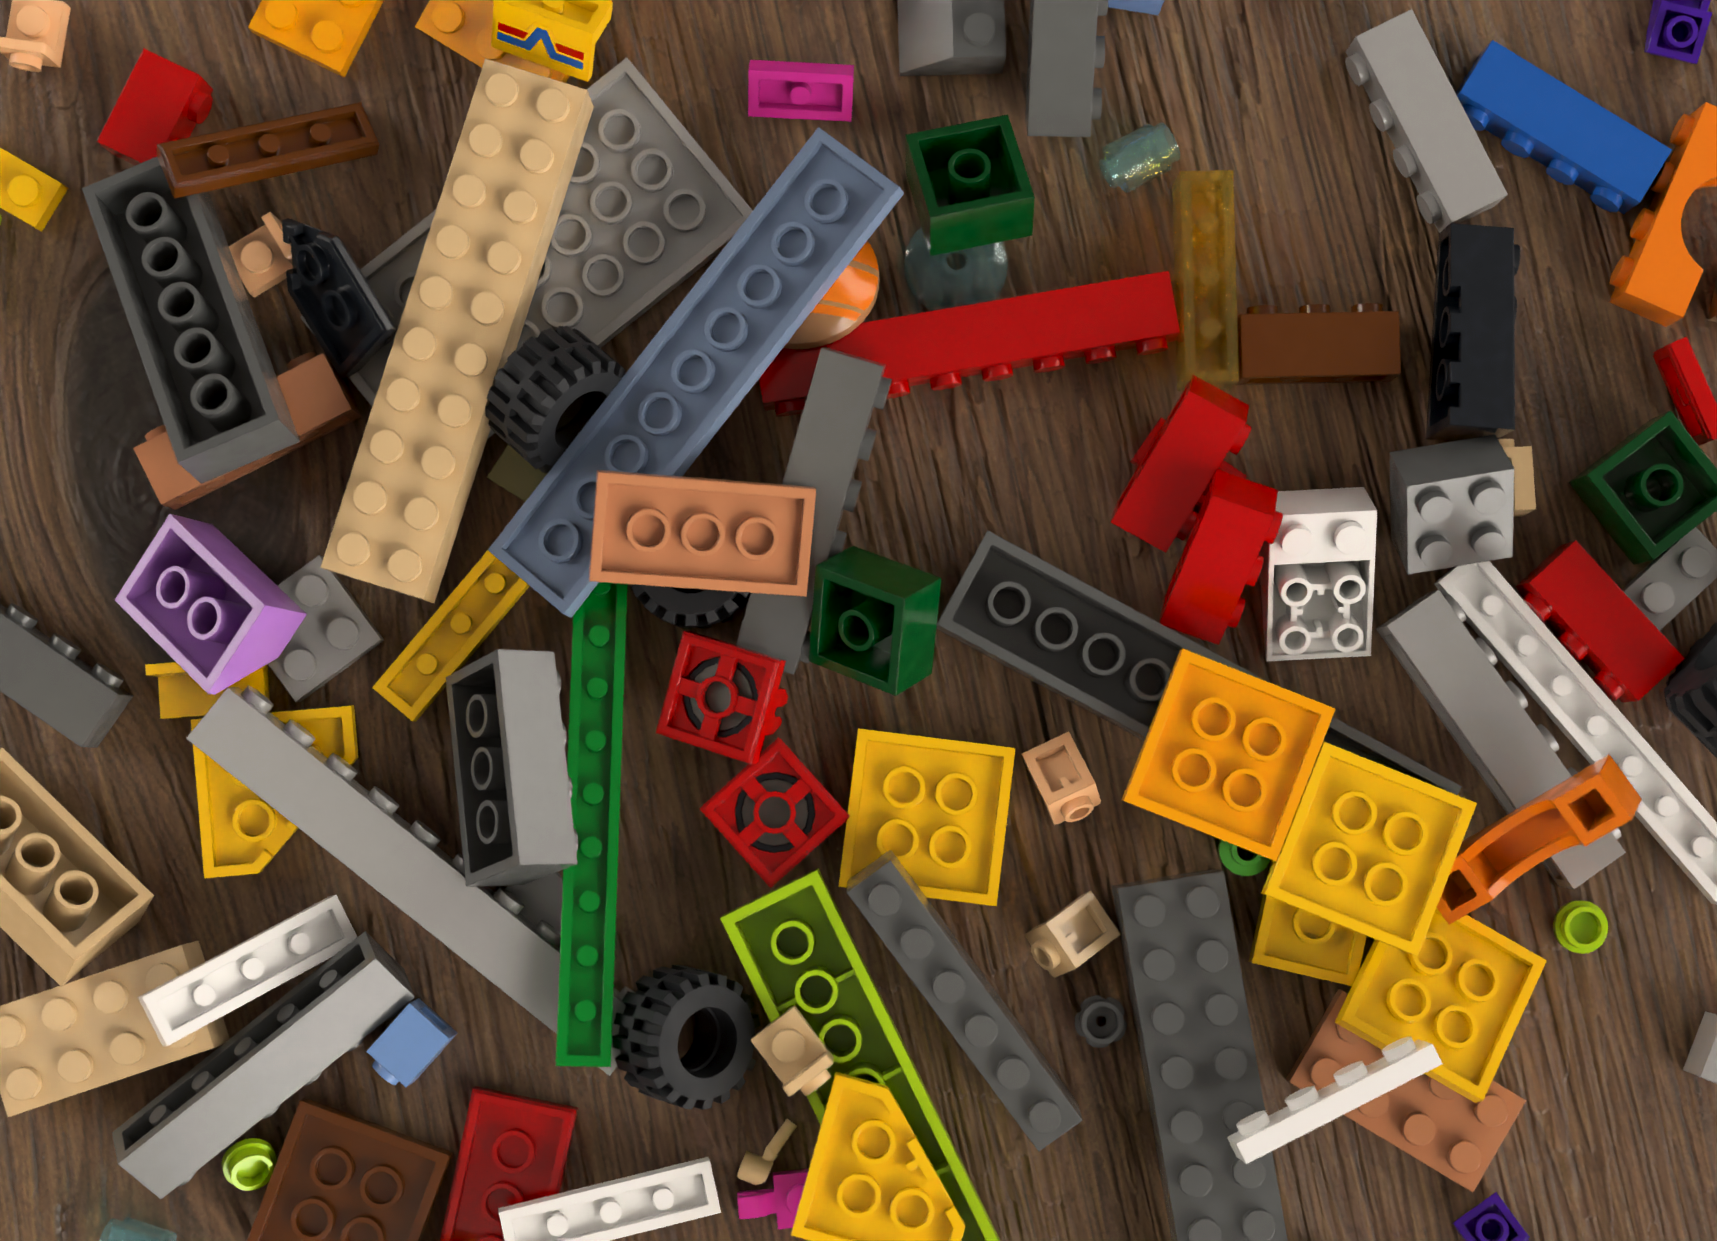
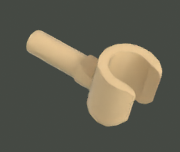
(756, 1168)

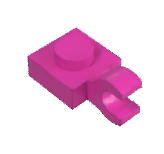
(781, 1199)

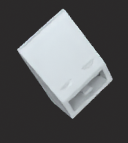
(1320, 576)

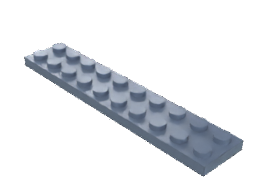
(703, 357)

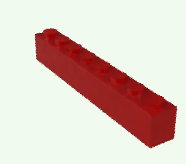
(993, 338)

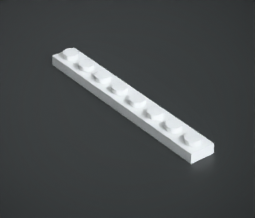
(1586, 716)

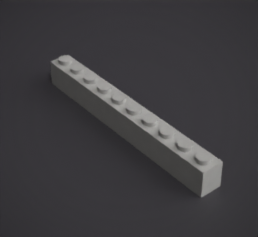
(387, 850)

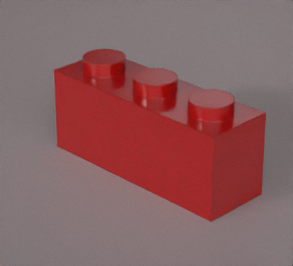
(1181, 464)
(1221, 557)
(1599, 623)

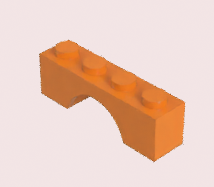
(1659, 271)
(1560, 818)

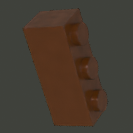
(1318, 345)

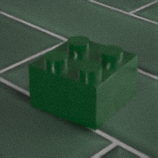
(969, 185)
(1650, 488)
(874, 619)

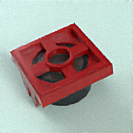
(723, 697)
(774, 812)

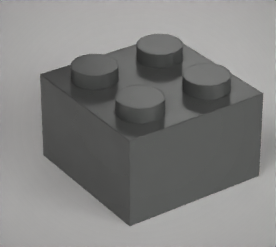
(1451, 504)

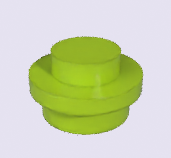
(1580, 926)
(249, 1164)

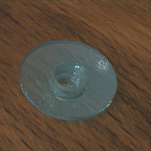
(942, 287)

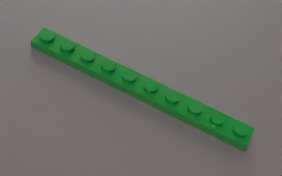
(591, 884)

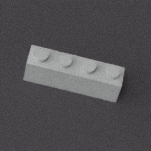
(1424, 121)

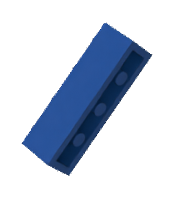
(1560, 129)

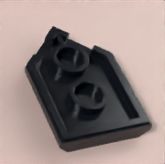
(335, 298)

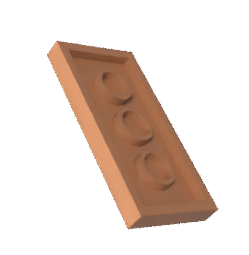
(701, 533)
(1418, 1115)

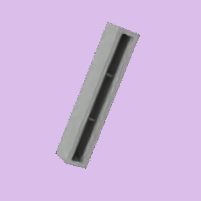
(1488, 719)

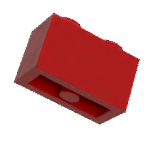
(155, 107)

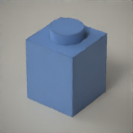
(410, 1044)

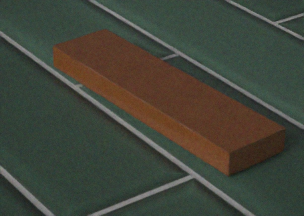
(267, 149)

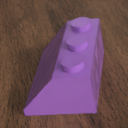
(208, 604)

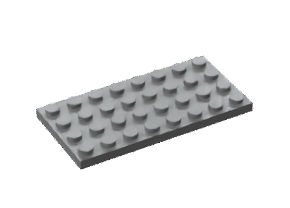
(629, 231)

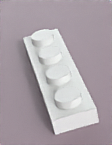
(247, 970)
(1313, 1108)
(616, 1206)

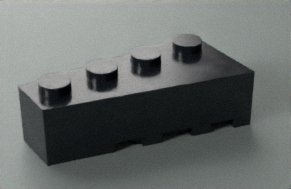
(1473, 334)

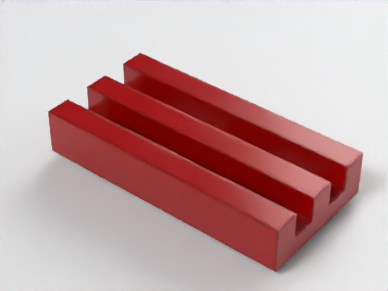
(1688, 389)

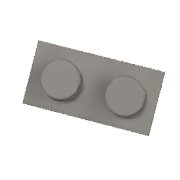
(1674, 578)

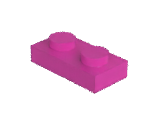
(800, 90)

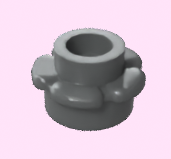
(1100, 1035)

